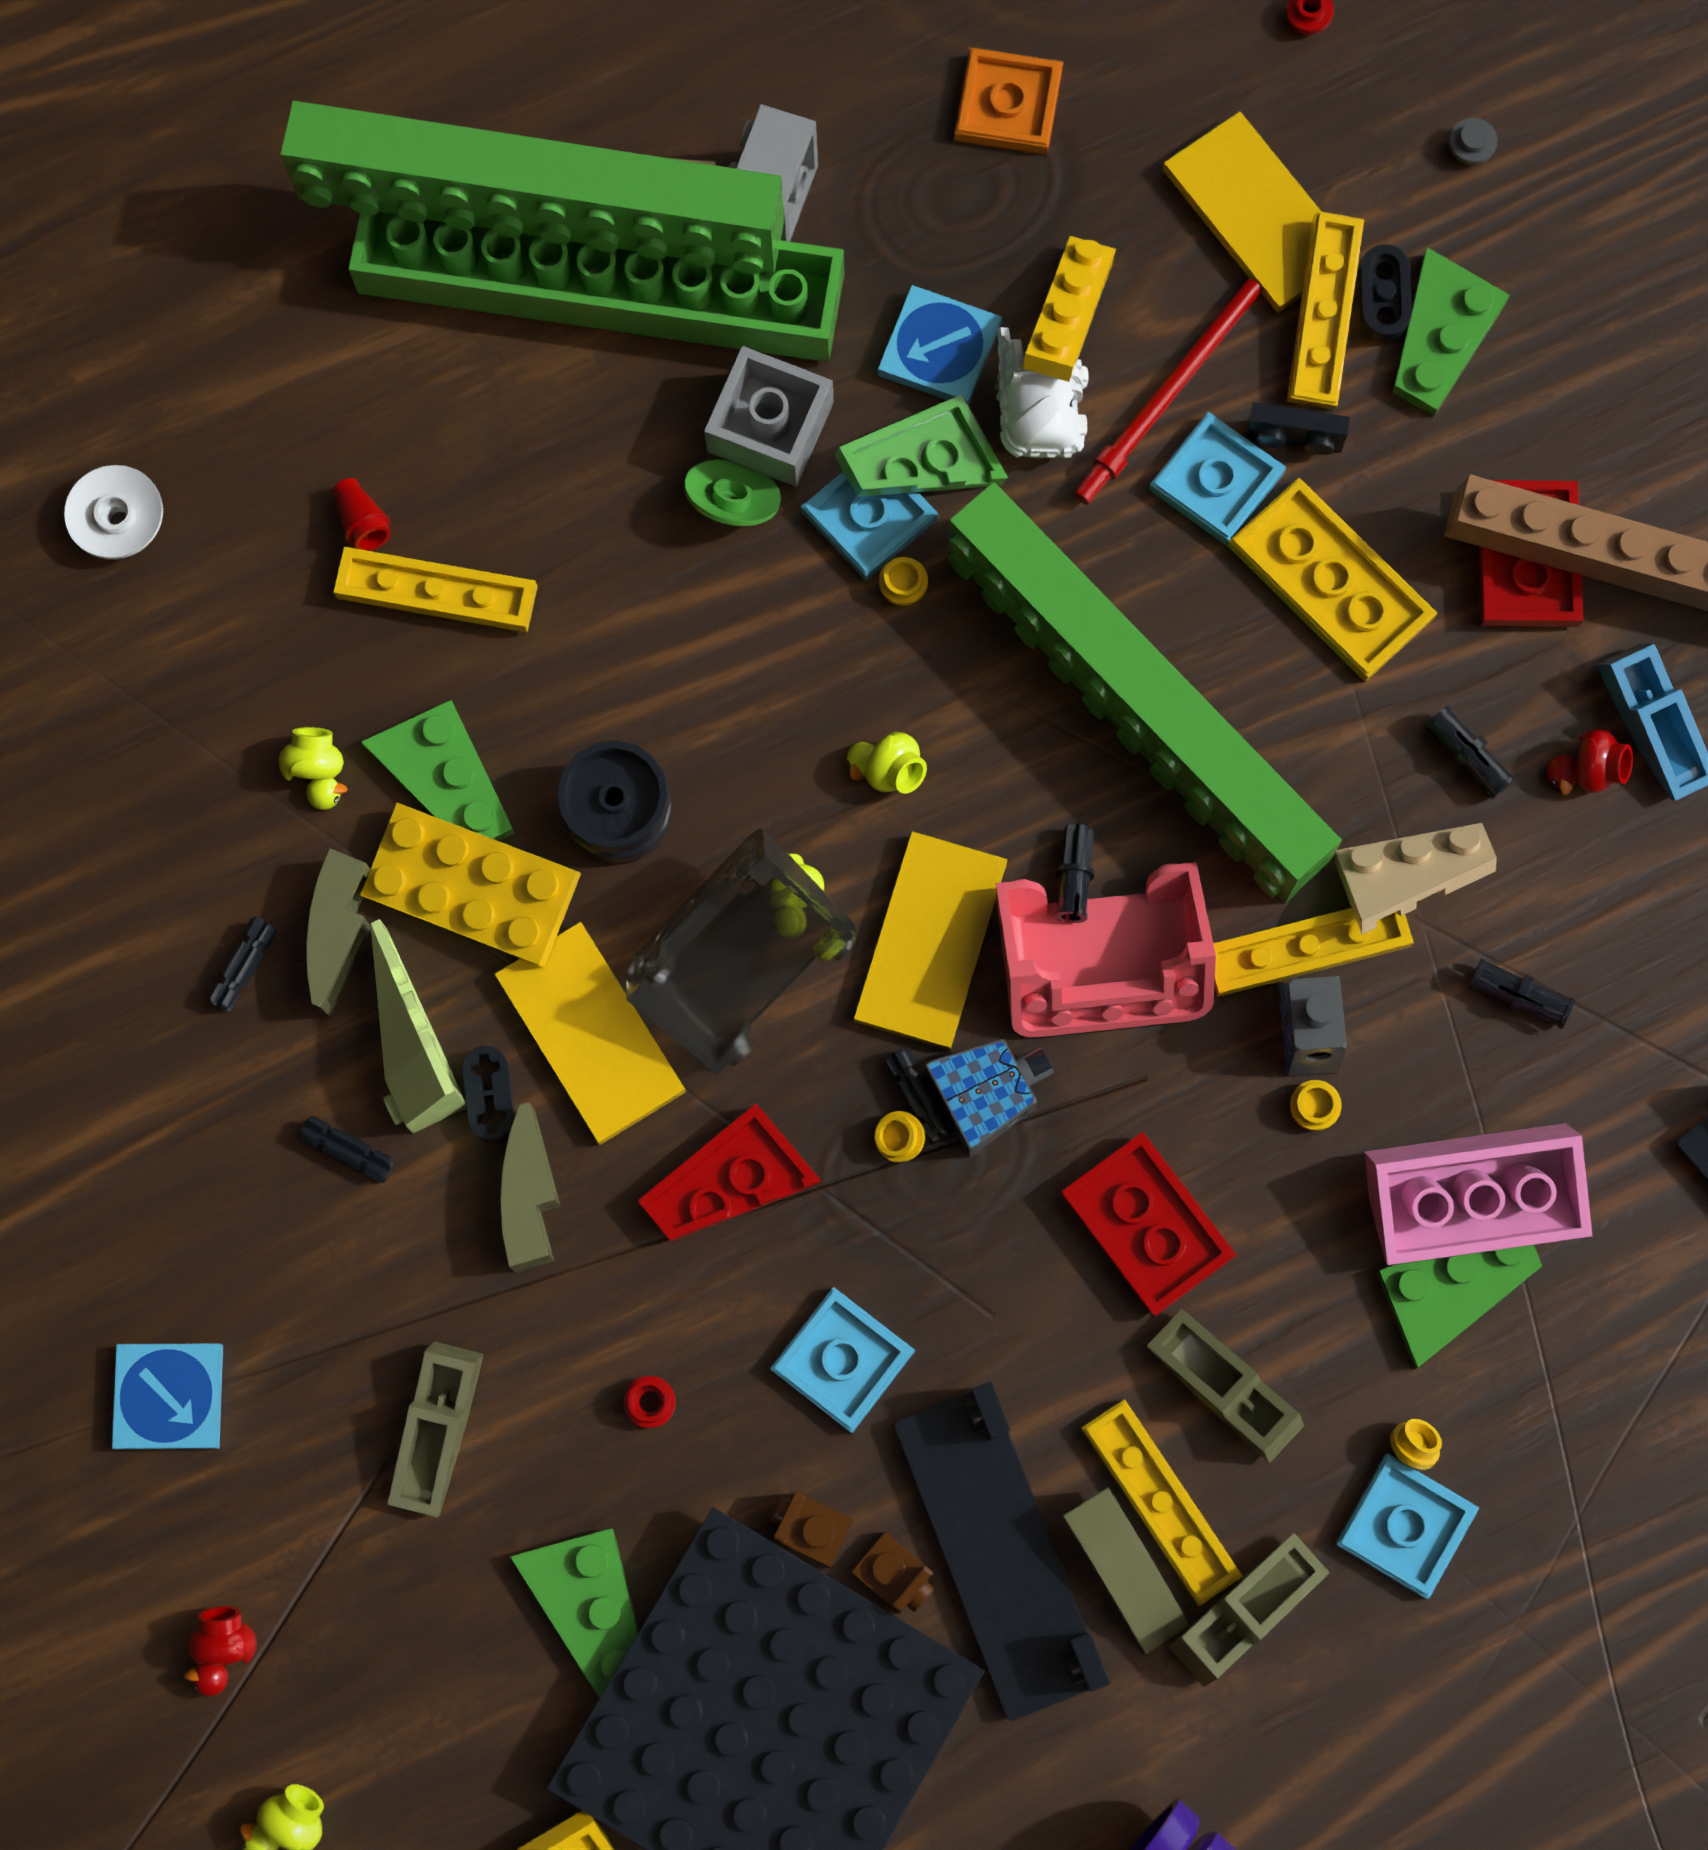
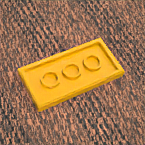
(1249, 205)
(1332, 579)
(930, 941)
(591, 1035)

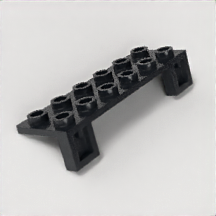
(1000, 1553)

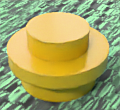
(903, 581)
(1315, 1105)
(899, 1136)
(1416, 1444)

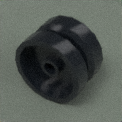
(609, 773)

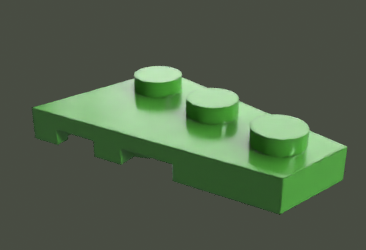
(1445, 329)
(922, 454)
(442, 770)
(1447, 1294)
(585, 1599)

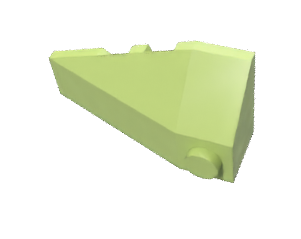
(413, 1060)

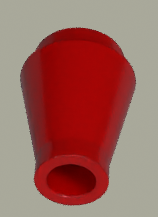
(360, 516)

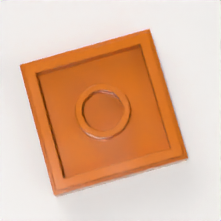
(1008, 101)

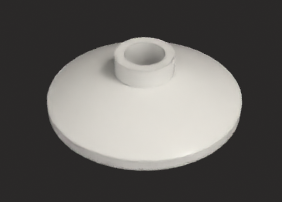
(102, 495)

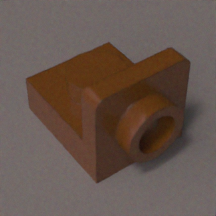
(810, 1528)
(895, 1574)

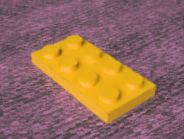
(470, 884)

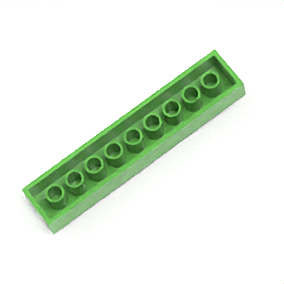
(534, 187)
(613, 291)
(1140, 694)

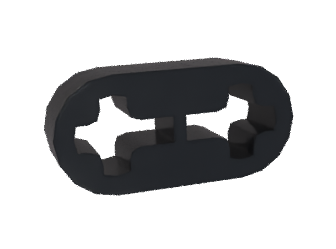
(477, 1096)

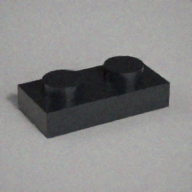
(1281, 426)

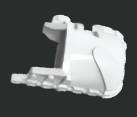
(1038, 410)

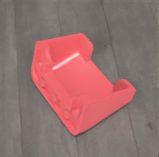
(1123, 967)

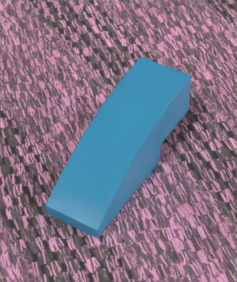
(1657, 719)

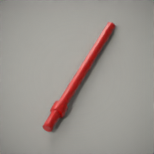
(1112, 459)

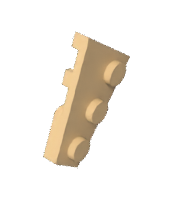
(1404, 870)

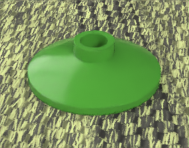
(732, 493)

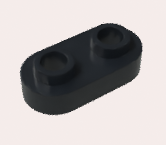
(1386, 296)

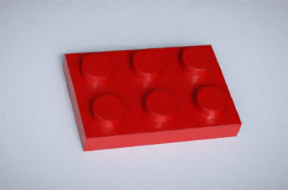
(1526, 591)
(1148, 1224)

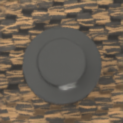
(1473, 141)

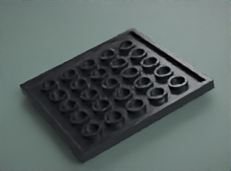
(764, 1710)

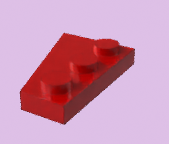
(728, 1177)

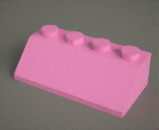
(1479, 1193)

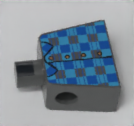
(1312, 1024)
(987, 1090)

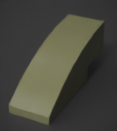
(335, 928)
(525, 1193)
(1226, 1385)
(435, 1428)
(1126, 1570)
(1248, 1610)

